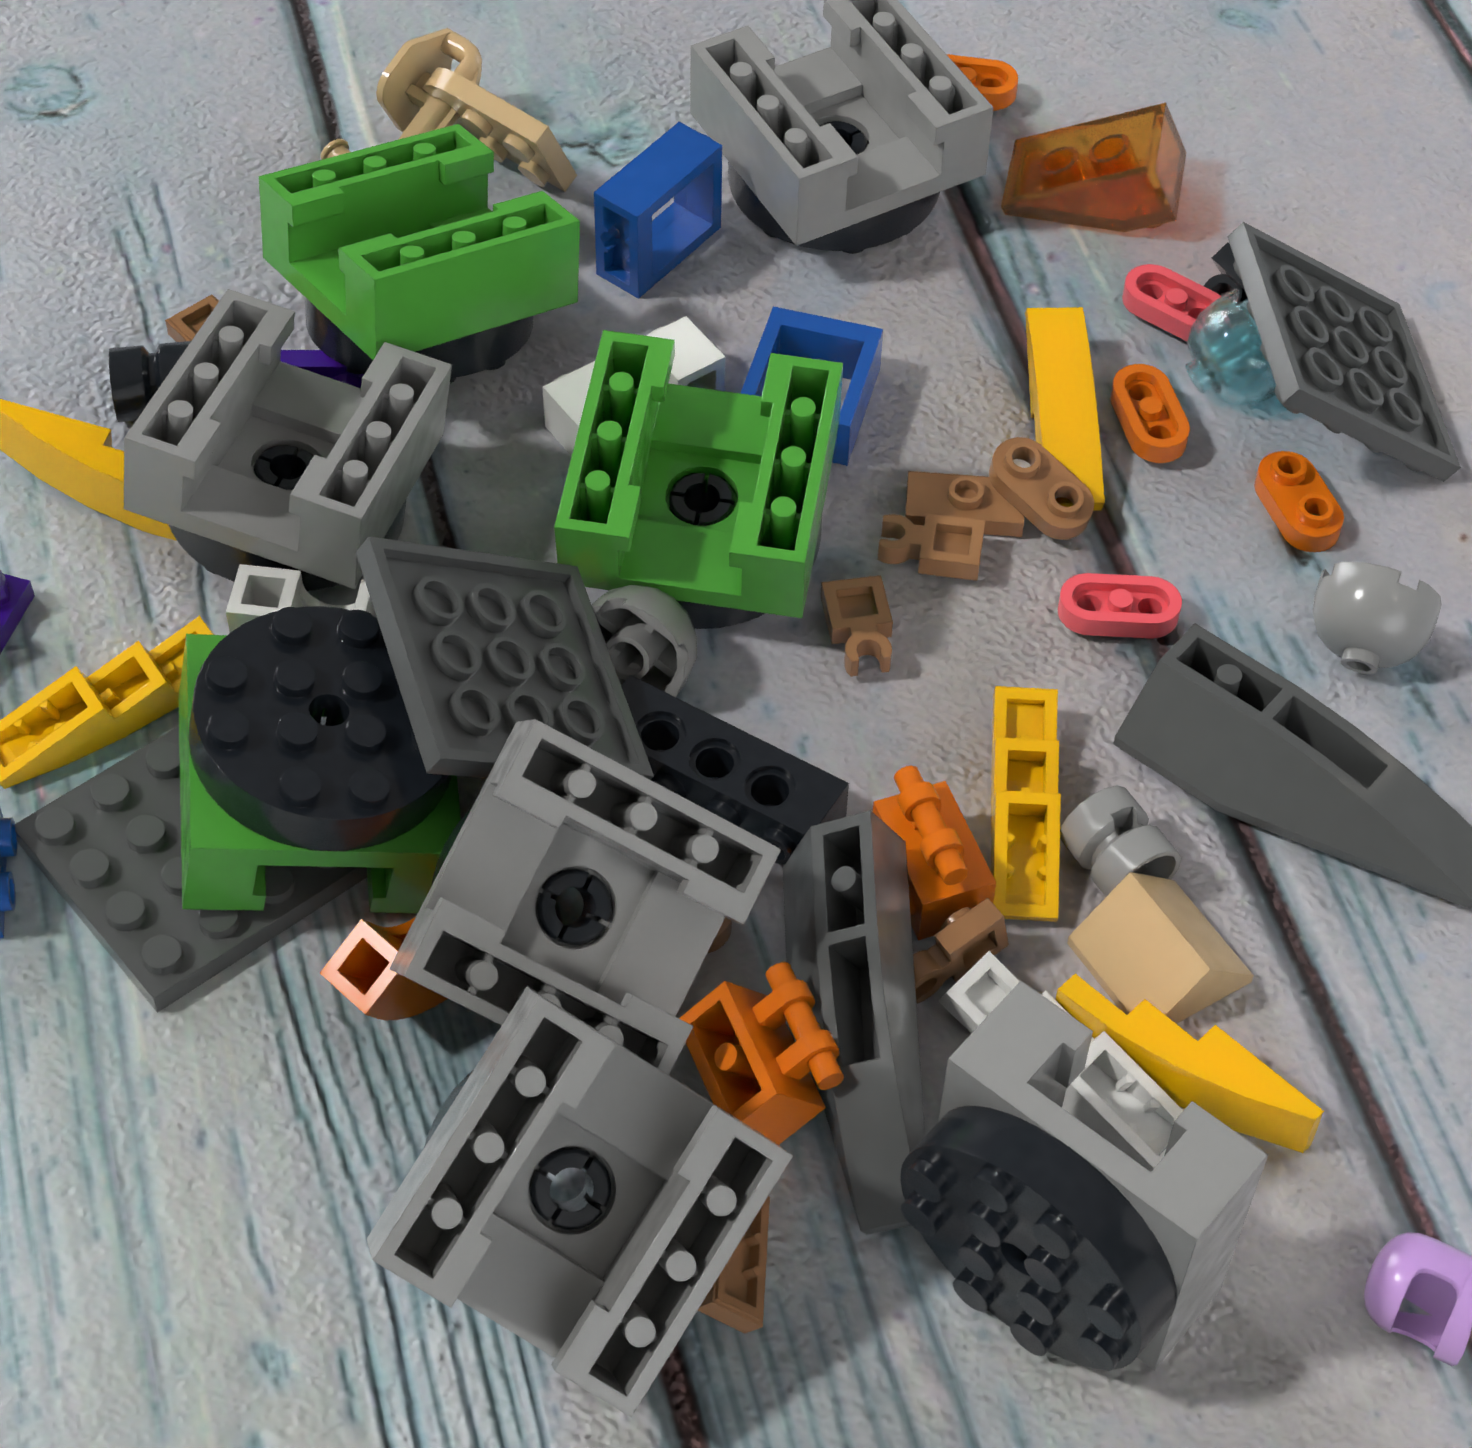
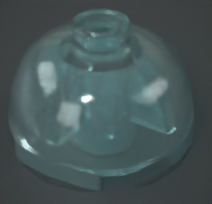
(1229, 353)

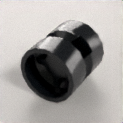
(138, 375)

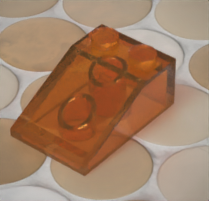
(1100, 172)

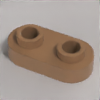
(1036, 488)

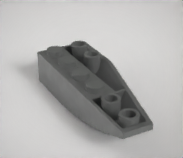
(1292, 767)
(855, 952)

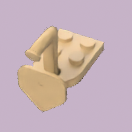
(425, 95)

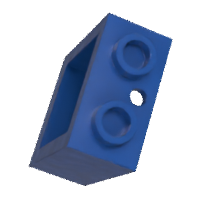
(644, 249)
(829, 340)

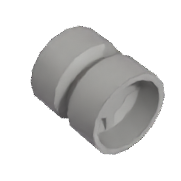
(1114, 838)

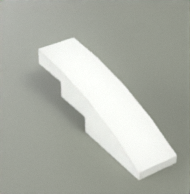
(1107, 1096)

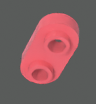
(1165, 298)
(1118, 605)

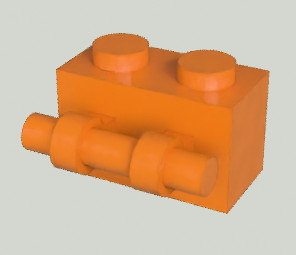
(941, 851)
(751, 1056)

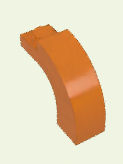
(364, 977)

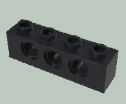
(747, 769)

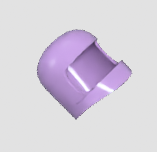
(1431, 1278)

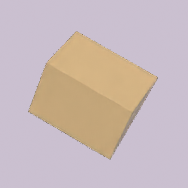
(1157, 948)

